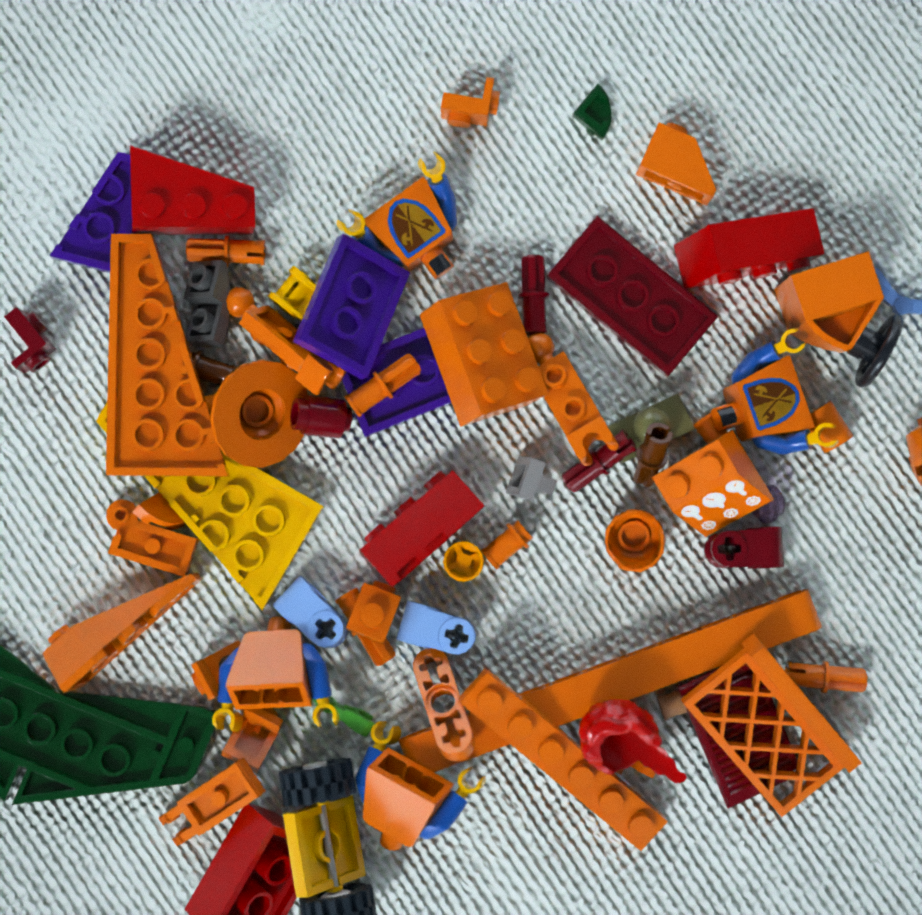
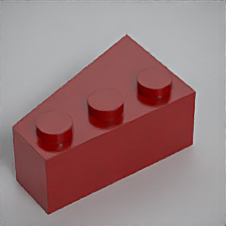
(748, 248)
(421, 527)

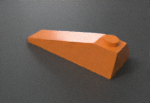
(91, 645)

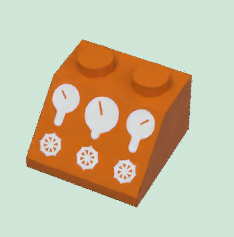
(713, 485)

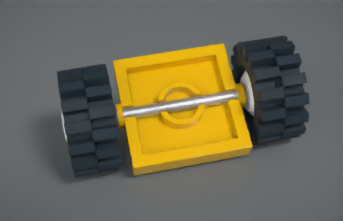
(325, 839)

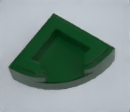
(595, 112)

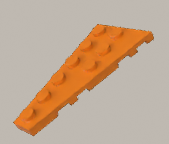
(154, 392)

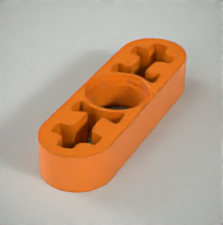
(441, 732)

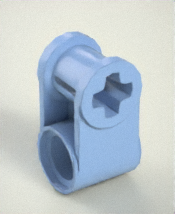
(307, 609)
(429, 627)

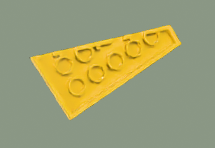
(242, 519)

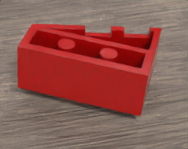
(186, 199)

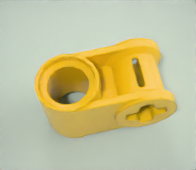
(294, 293)

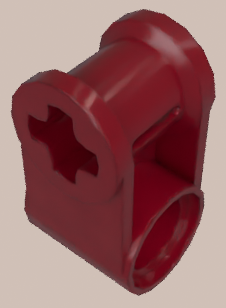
(751, 548)

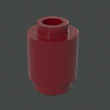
(320, 416)

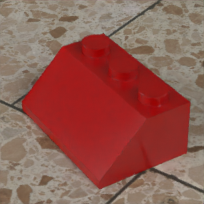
(249, 870)

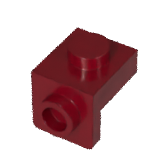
(31, 330)

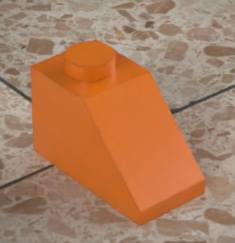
(677, 164)

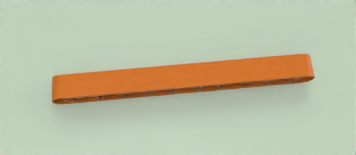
(637, 672)

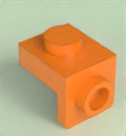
(465, 110)
(374, 611)
(254, 738)

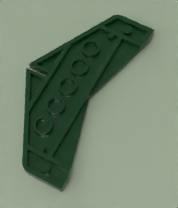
(91, 741)

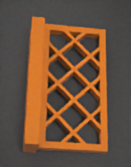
(802, 714)

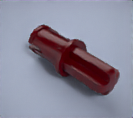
(533, 294)
(603, 459)

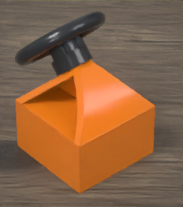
(834, 308)

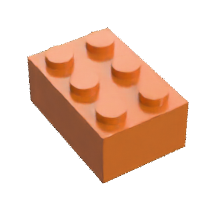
(483, 353)

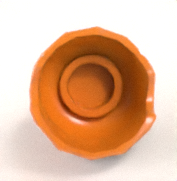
(635, 540)

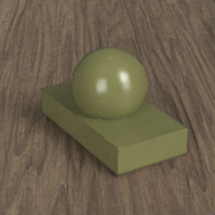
(668, 411)

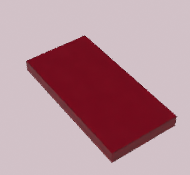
(632, 296)

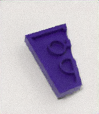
(105, 213)

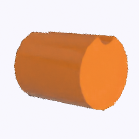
(828, 414)

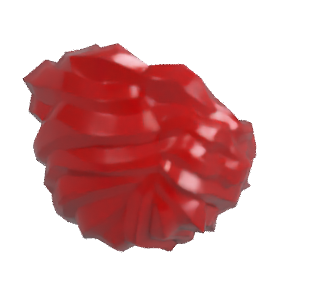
(621, 734)

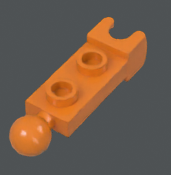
(277, 334)
(570, 400)

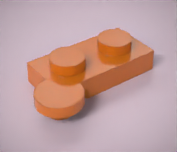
(148, 542)

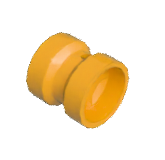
(463, 561)

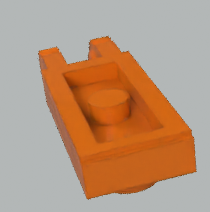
(215, 800)

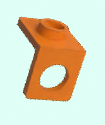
(207, 671)

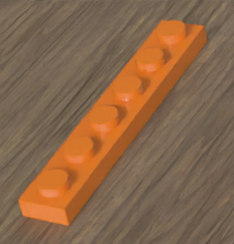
(561, 759)

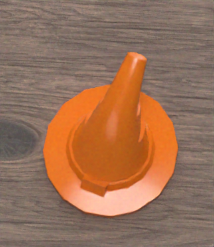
(254, 413)

